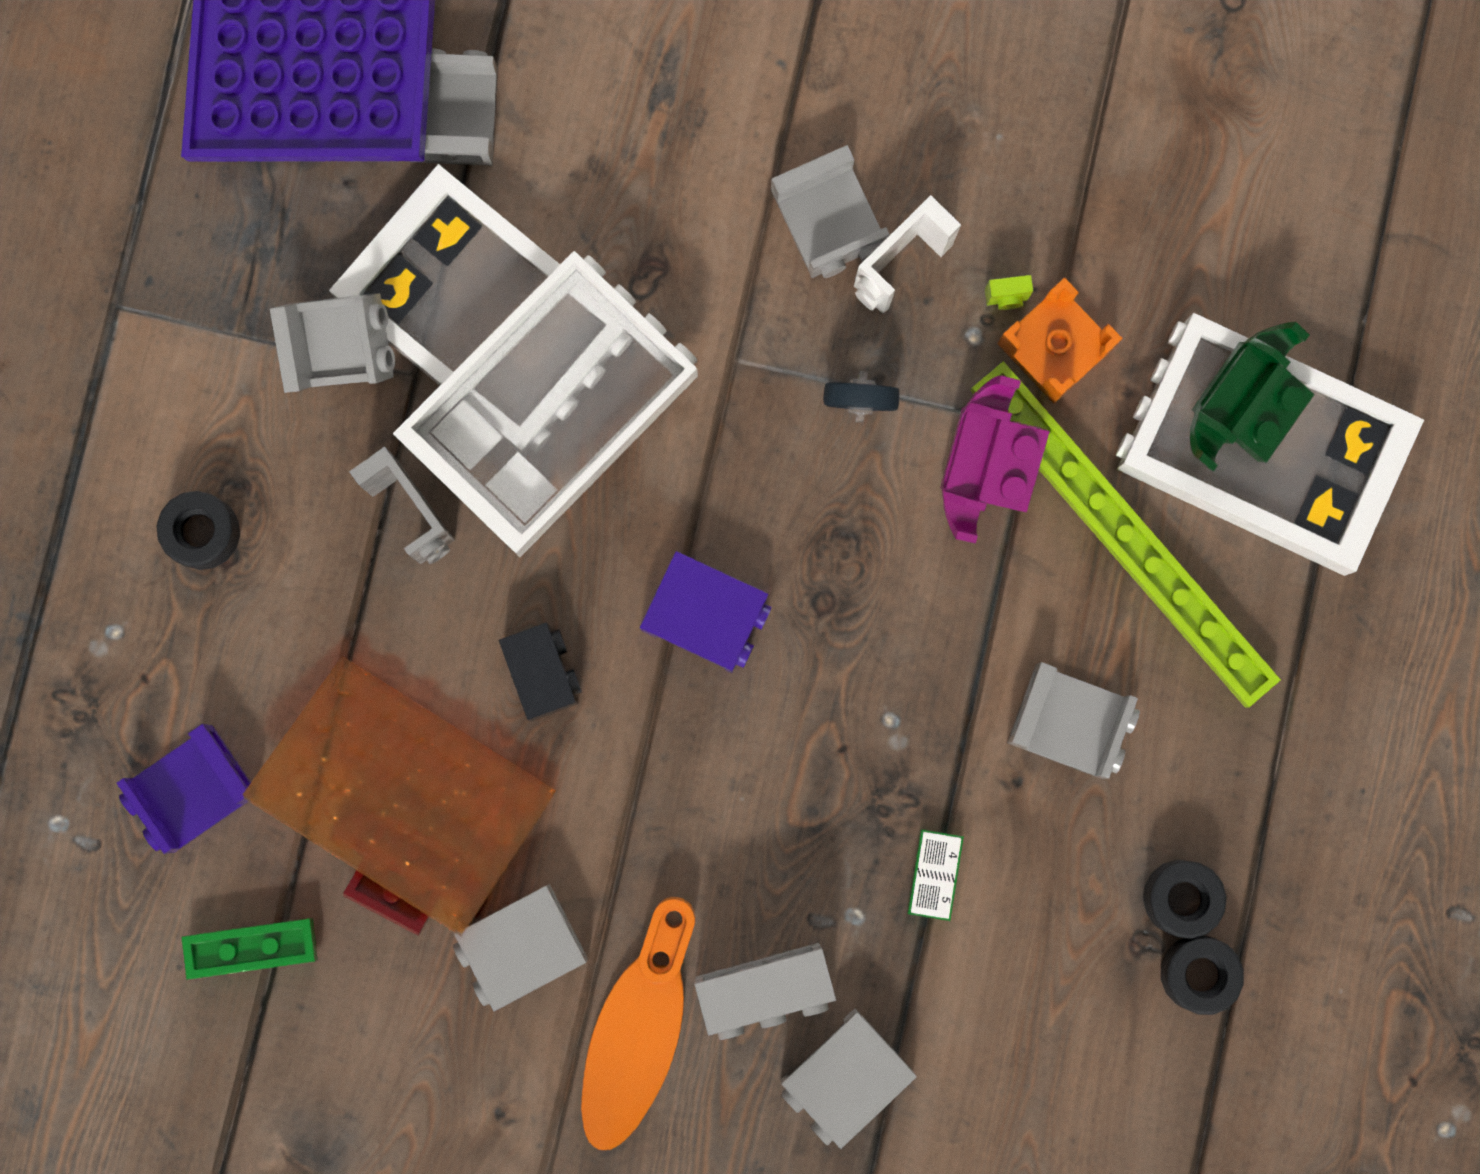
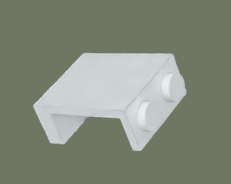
(931, 223)

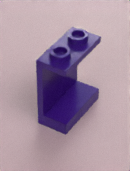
(706, 612)
(186, 791)

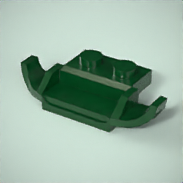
(1251, 398)

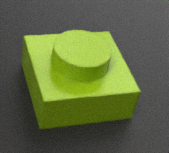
(1009, 292)

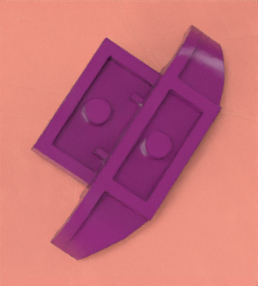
(990, 459)

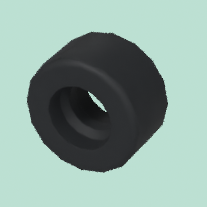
(177, 513)
(1211, 905)
(1227, 986)

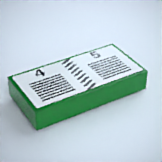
(935, 875)

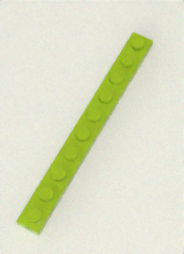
(1142, 553)

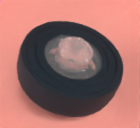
(861, 396)

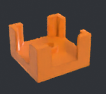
(1058, 342)

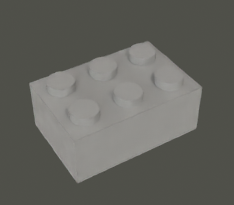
(765, 991)

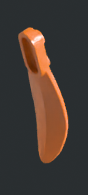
(637, 1032)

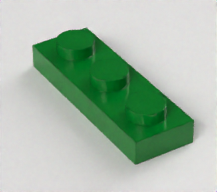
(249, 948)

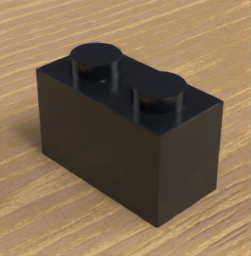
(540, 671)

